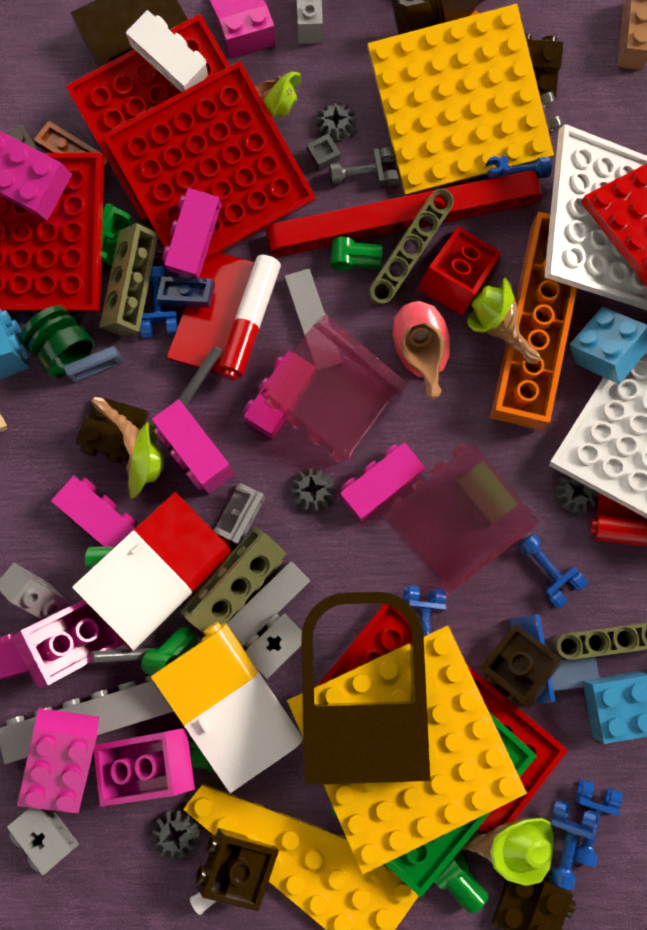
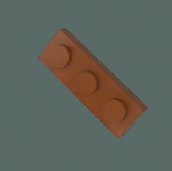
(57, 140)

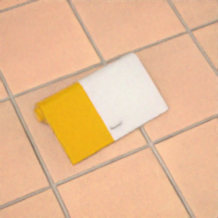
(227, 707)

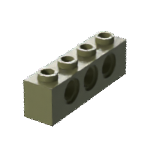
(129, 280)
(235, 566)

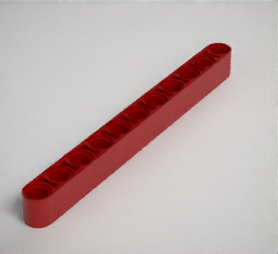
(398, 213)

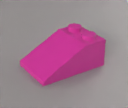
(244, 25)

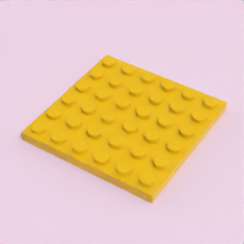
(459, 99)
(466, 755)

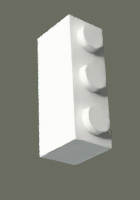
(167, 51)

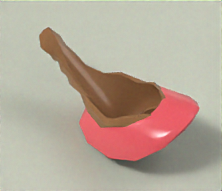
(422, 343)

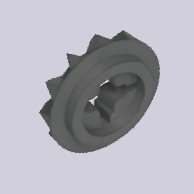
(326, 124)
(304, 499)
(578, 504)
(180, 821)

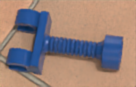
(542, 167)
(158, 314)
(576, 579)
(435, 604)
(613, 799)
(563, 875)

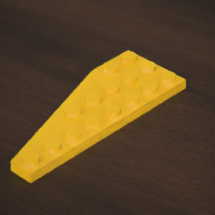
(311, 865)

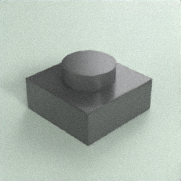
(323, 151)

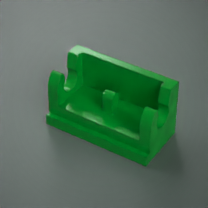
(113, 221)

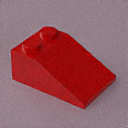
(459, 270)

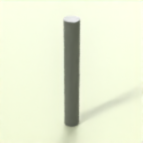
(200, 375)
(118, 655)

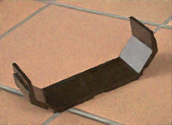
(427, 13)

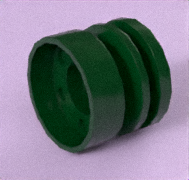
(55, 340)

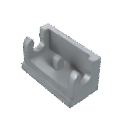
(239, 513)

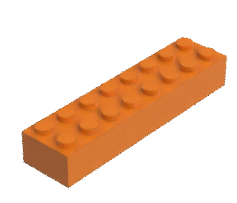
(545, 309)

